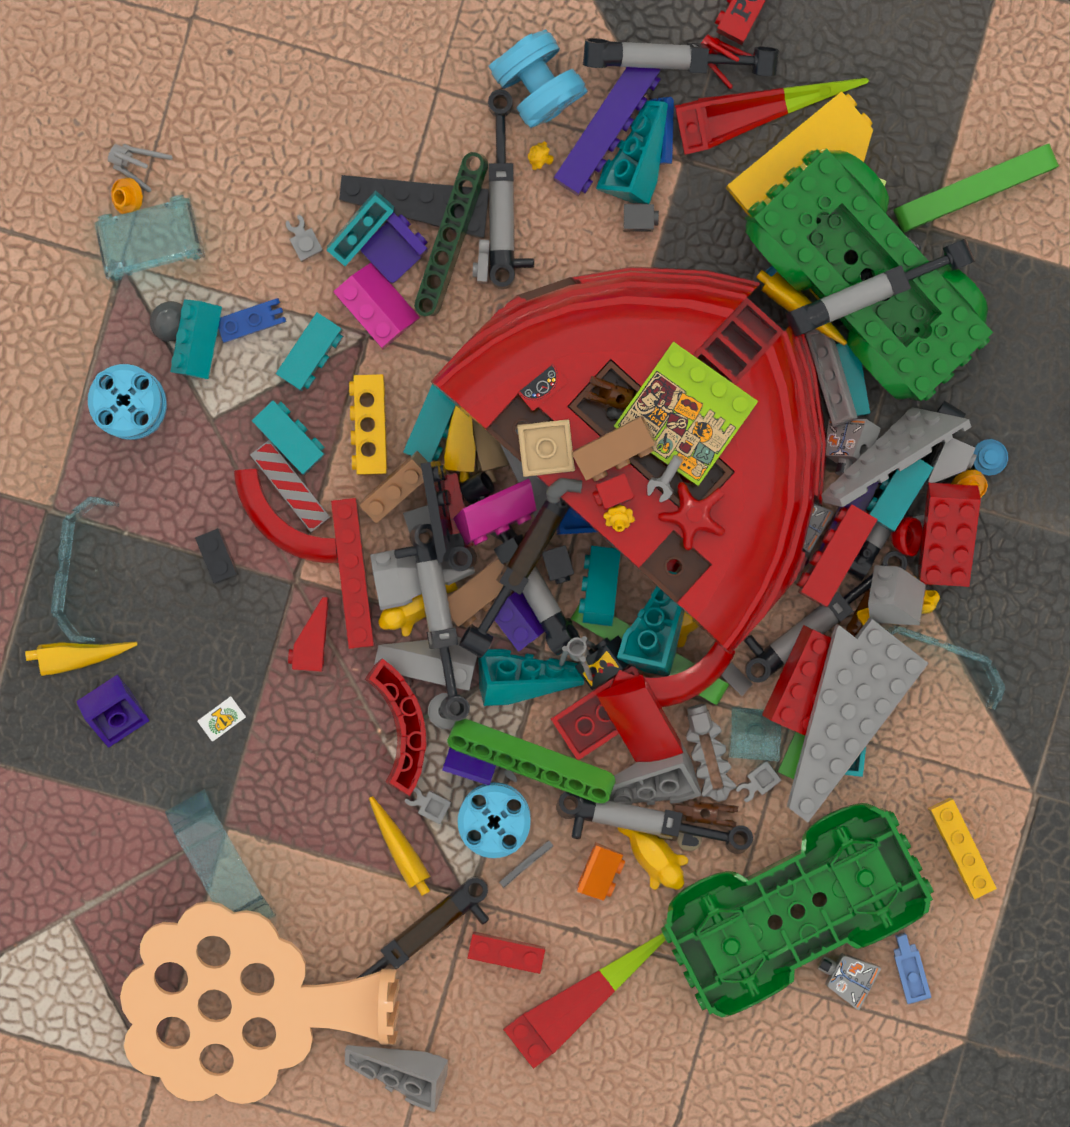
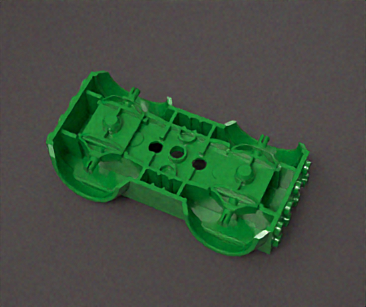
(842, 206)
(724, 918)

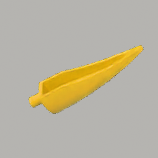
(791, 299)
(460, 445)
(64, 656)
(401, 850)

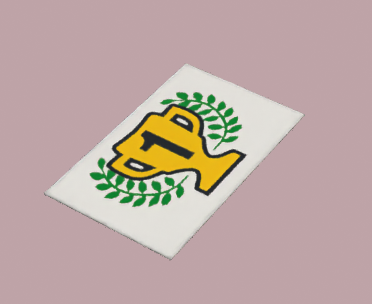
(221, 719)

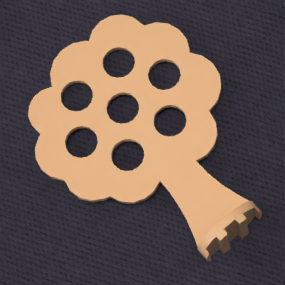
(356, 1006)

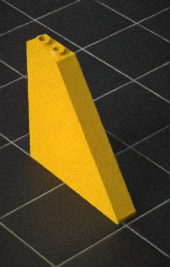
(832, 127)

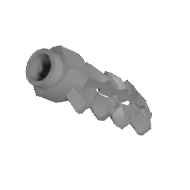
(701, 724)

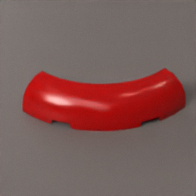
(275, 528)
(686, 684)
(408, 722)

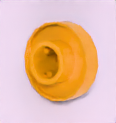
(126, 195)
(972, 477)

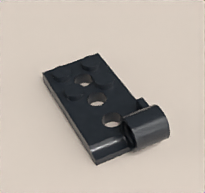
(438, 499)

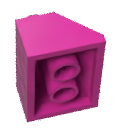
(376, 305)
(496, 513)

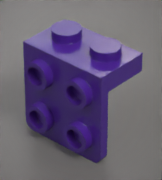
(395, 248)

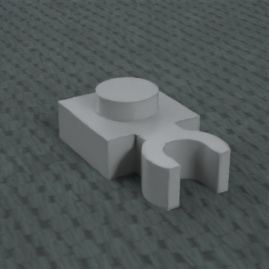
(304, 242)
(480, 269)
(762, 779)
(432, 806)

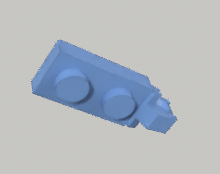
(911, 971)

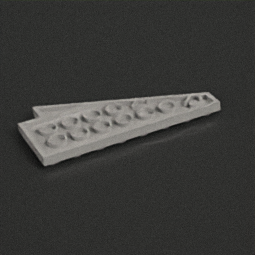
(855, 696)

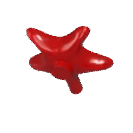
(694, 515)

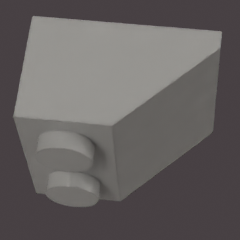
(950, 460)
(895, 596)

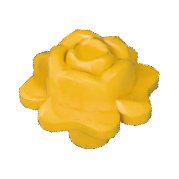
(539, 155)
(619, 517)

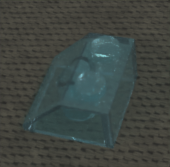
(753, 735)

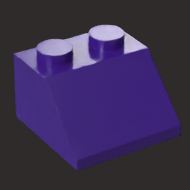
(519, 621)
(112, 711)
(468, 767)

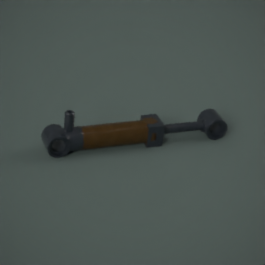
(517, 571)
(431, 925)

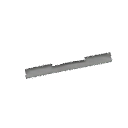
(526, 863)

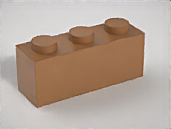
(614, 449)
(394, 488)
(476, 595)

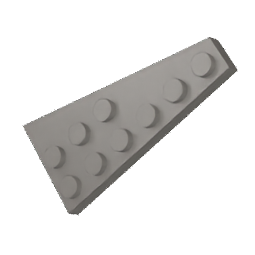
(897, 449)

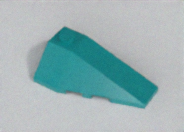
(636, 165)
(654, 635)
(517, 678)

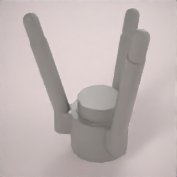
(121, 157)
(578, 651)

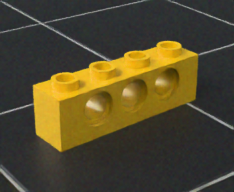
(375, 386)
(962, 848)

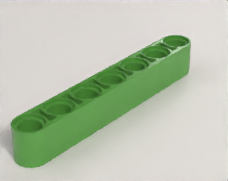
(976, 188)
(713, 693)
(531, 760)

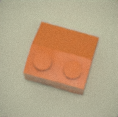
(600, 872)

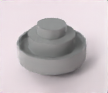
(435, 713)

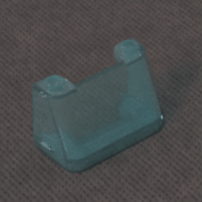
(148, 238)

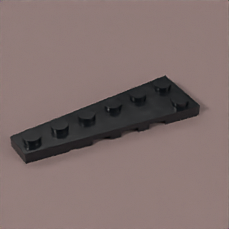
(415, 200)

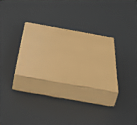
(546, 448)

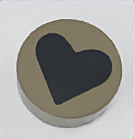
(689, 842)

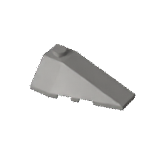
(399, 580)
(419, 662)
(657, 781)
(410, 1072)

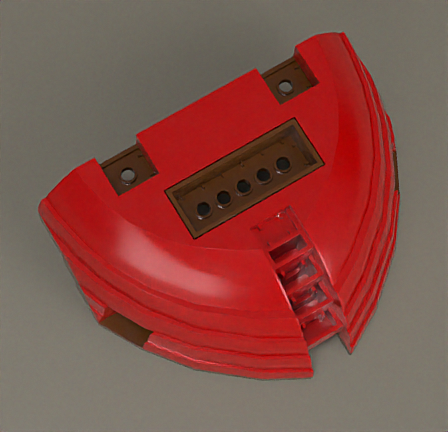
(618, 331)

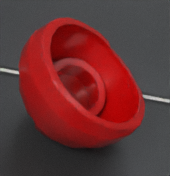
(907, 536)

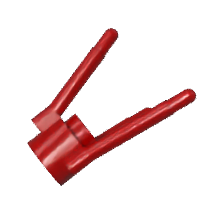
(718, 47)

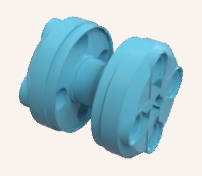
(548, 93)
(127, 419)
(478, 818)

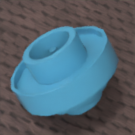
(990, 457)

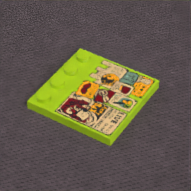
(689, 411)

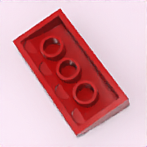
(640, 720)

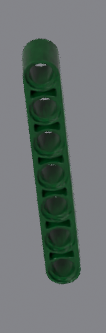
(460, 225)

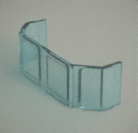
(62, 575)
(992, 673)
(215, 856)

